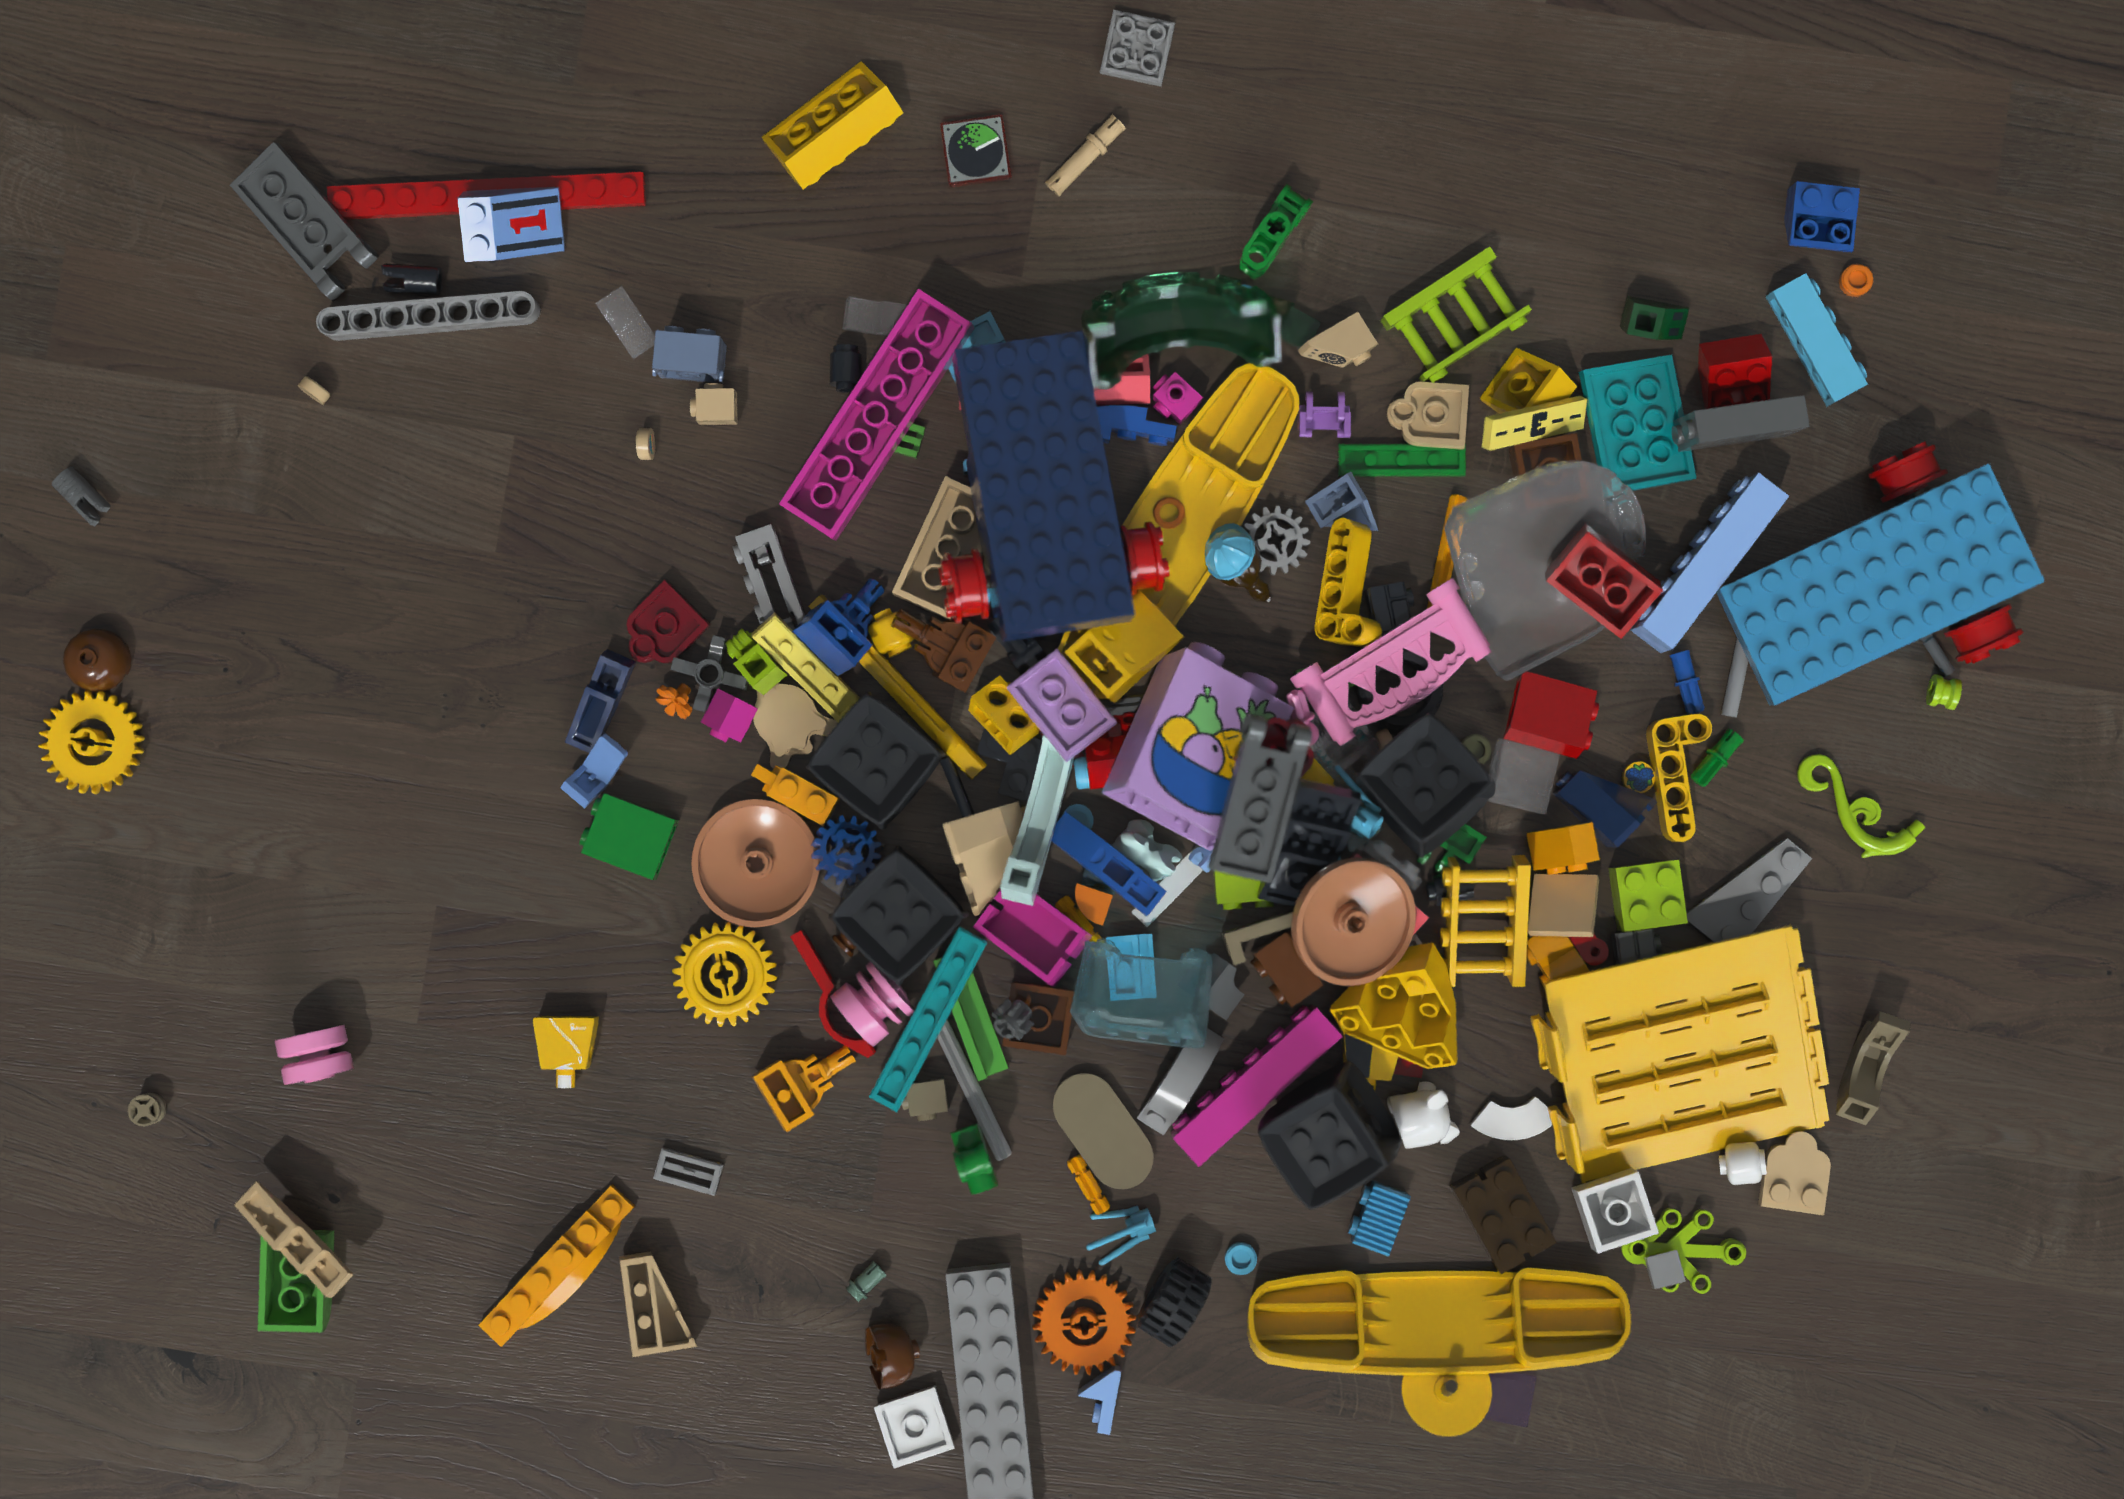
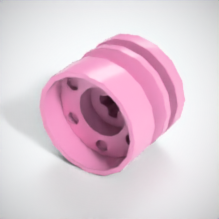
(872, 1004)

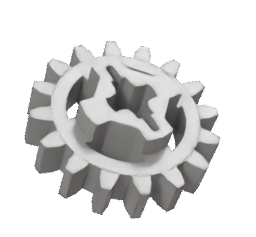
(1290, 535)

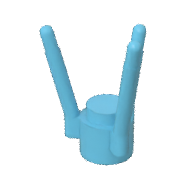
(1367, 819)
(1139, 1225)

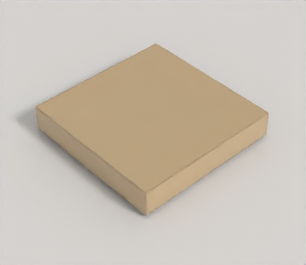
(1563, 905)

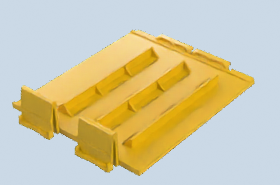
(1639, 1051)

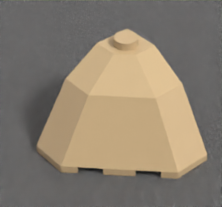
(982, 850)

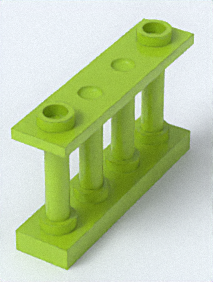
(1428, 302)

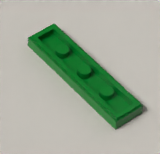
(1400, 461)

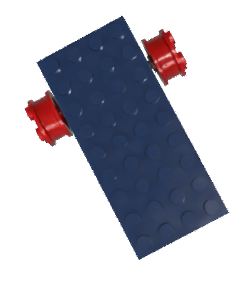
(1042, 497)

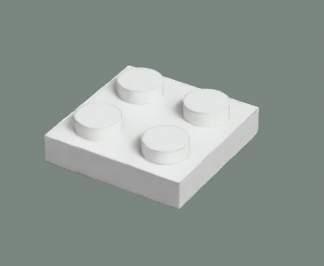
(914, 1426)

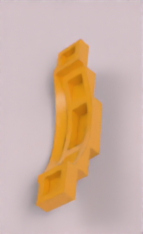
(560, 1268)

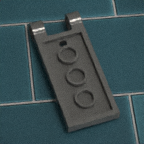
(300, 217)
(1259, 802)

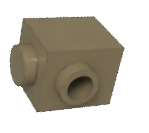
(927, 1099)

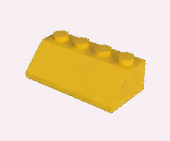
(833, 125)

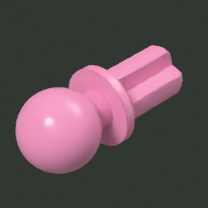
(1301, 711)

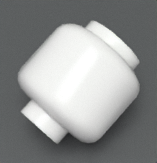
(1743, 1163)

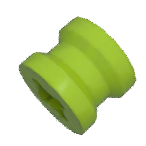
(1944, 692)

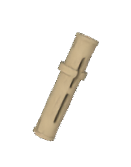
(1085, 155)

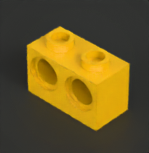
(998, 718)

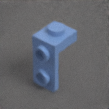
(595, 772)

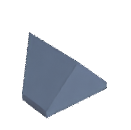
(1341, 500)

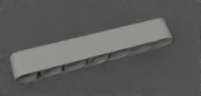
(414, 309)

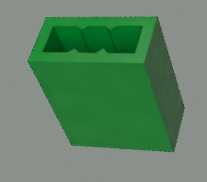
(628, 836)

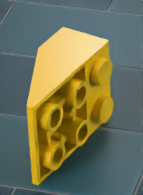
(1124, 652)

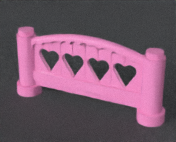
(1329, 689)

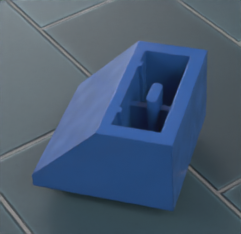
(1821, 216)

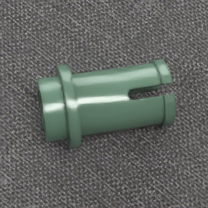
(866, 1281)

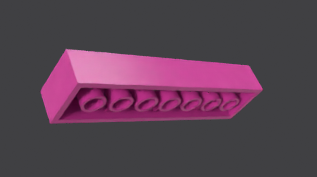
(877, 415)

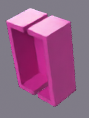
(1034, 936)

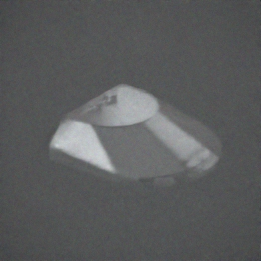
(1511, 538)

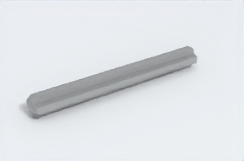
(973, 1092)

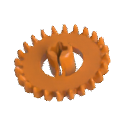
(1115, 1320)

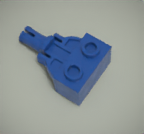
(838, 629)

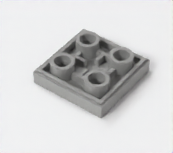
(1137, 48)

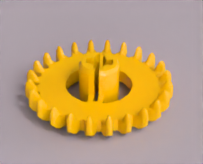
(61, 737)
(730, 1005)

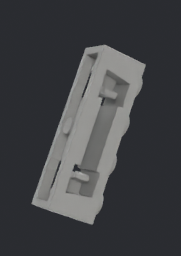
(756, 542)

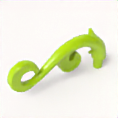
(1847, 812)

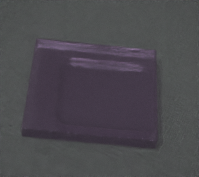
(1511, 1398)

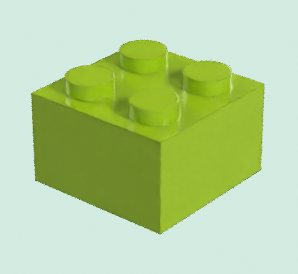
(1648, 895)

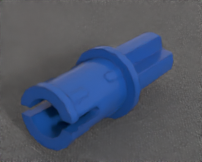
(1687, 682)

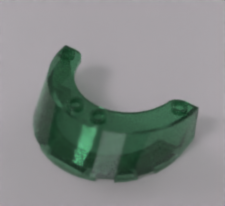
(1179, 312)

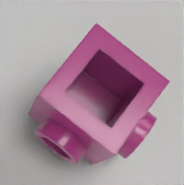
(1175, 397)
(728, 716)

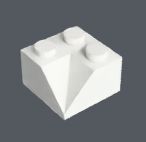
(1615, 1210)

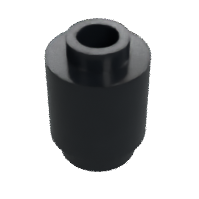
(845, 367)
(1437, 891)

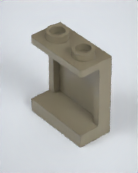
(1234, 937)

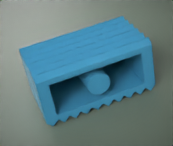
(1379, 1217)

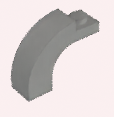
(1179, 1084)

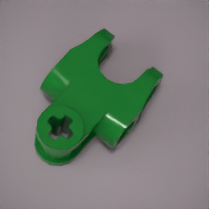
(1283, 216)
(973, 1159)

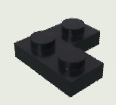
(1019, 768)

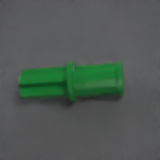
(1716, 758)

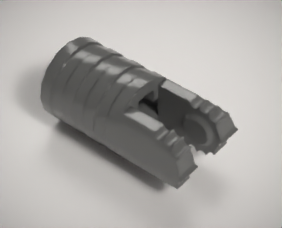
(77, 492)

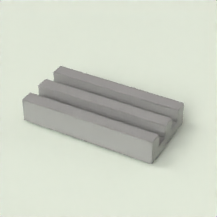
(715, 1178)

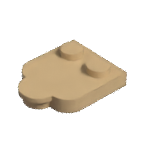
(1432, 415)
(1796, 1176)

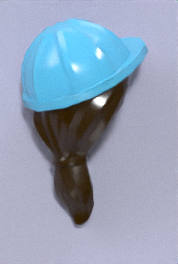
(1236, 560)

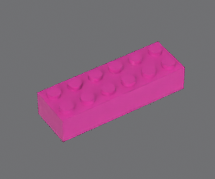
(1255, 1084)

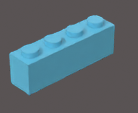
(1817, 339)

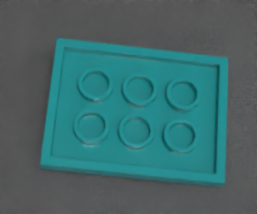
(1632, 421)

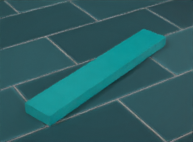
(928, 1019)

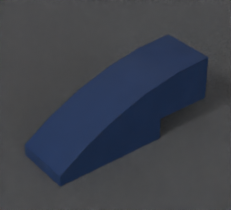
(600, 700)

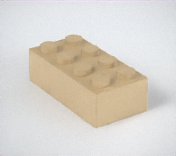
(947, 528)

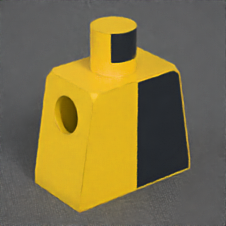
(1370, 1060)

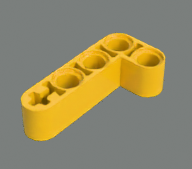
(1343, 585)
(1678, 778)

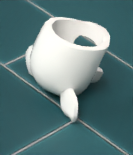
(1423, 1116)

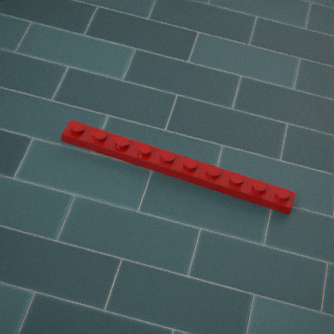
(442, 196)

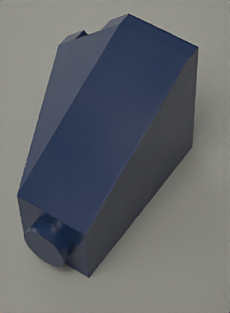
(1610, 807)

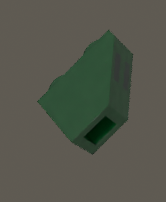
(1653, 319)

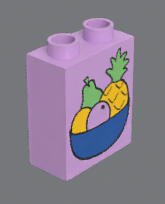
(1184, 740)

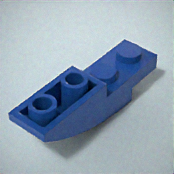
(1131, 422)
(1107, 864)

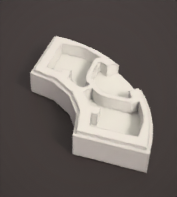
(1513, 1122)

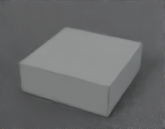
(1664, 1269)

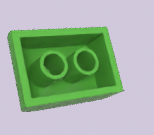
(289, 1298)

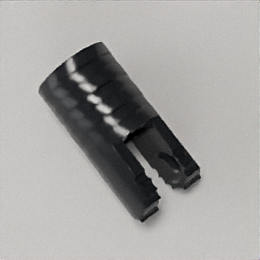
(416, 279)

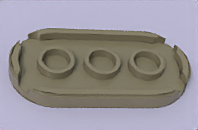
(1103, 1131)

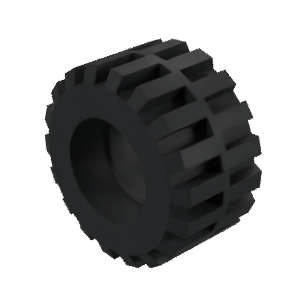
(1174, 1302)

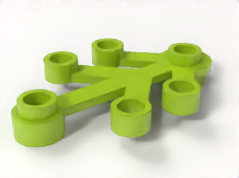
(1678, 1243)

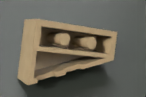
(651, 1309)

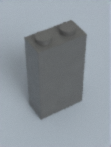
(1740, 423)

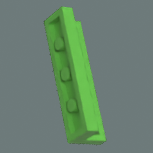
(977, 1030)

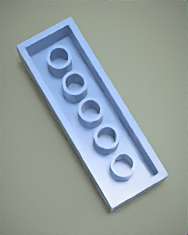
(1710, 561)

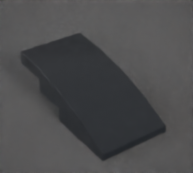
(1312, 839)

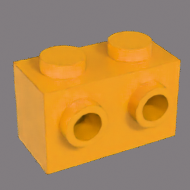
(1563, 847)

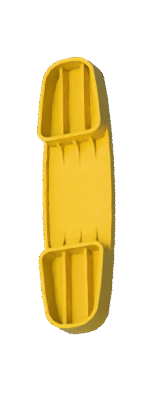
(1215, 476)
(1438, 1321)

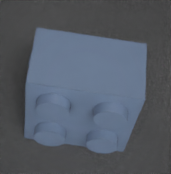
(689, 355)

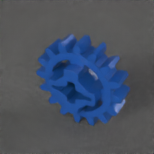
(841, 839)

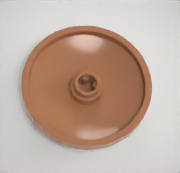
(755, 863)
(1353, 921)

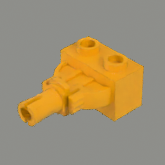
(794, 1088)

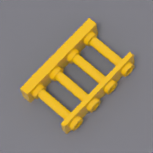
(1514, 906)

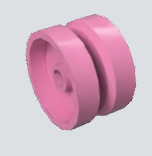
(314, 1055)

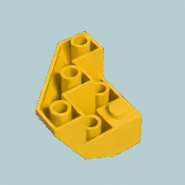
(1405, 1010)

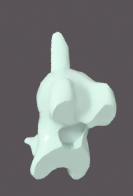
(1139, 847)

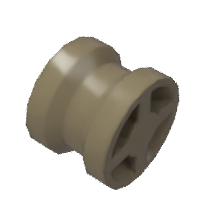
(140, 1112)

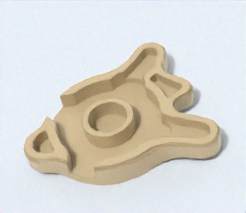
(787, 721)

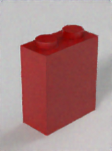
(1551, 715)

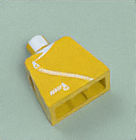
(565, 1045)

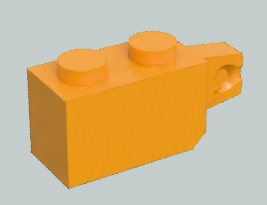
(797, 793)

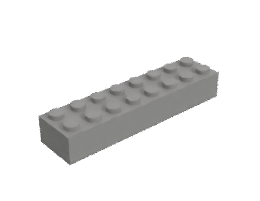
(989, 1382)

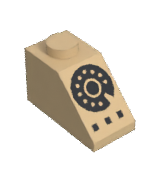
(1342, 343)

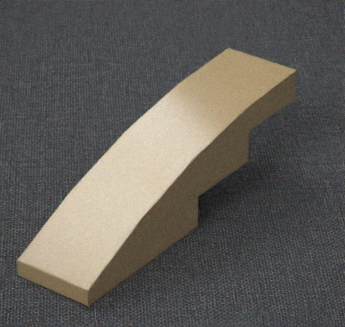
(293, 1239)

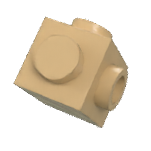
(714, 405)

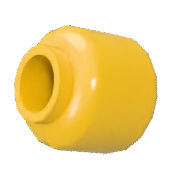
(886, 638)

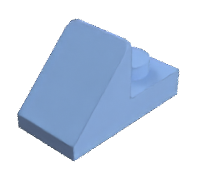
(1105, 1389)

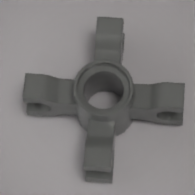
(714, 658)

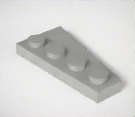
(1749, 895)

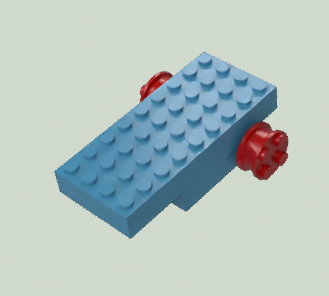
(1887, 581)

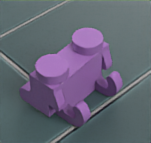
(1324, 417)

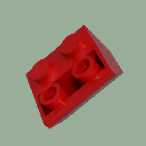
(1735, 371)
(1104, 751)

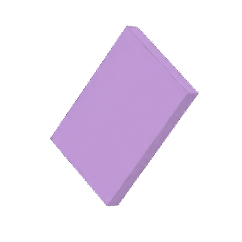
(1061, 705)

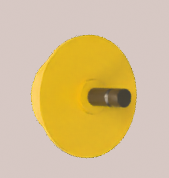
(1447, 1402)

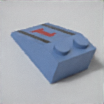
(510, 223)

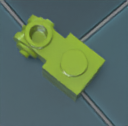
(754, 662)

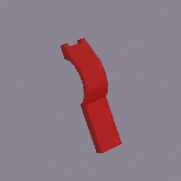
(827, 984)

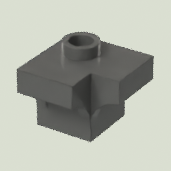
(1223, 993)

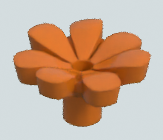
(675, 700)

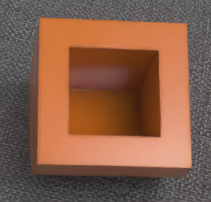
(1092, 903)

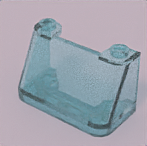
(1143, 996)

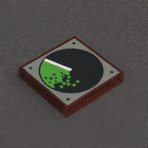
(975, 150)

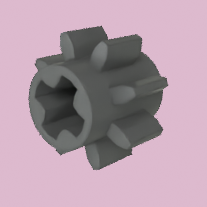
(1012, 1019)

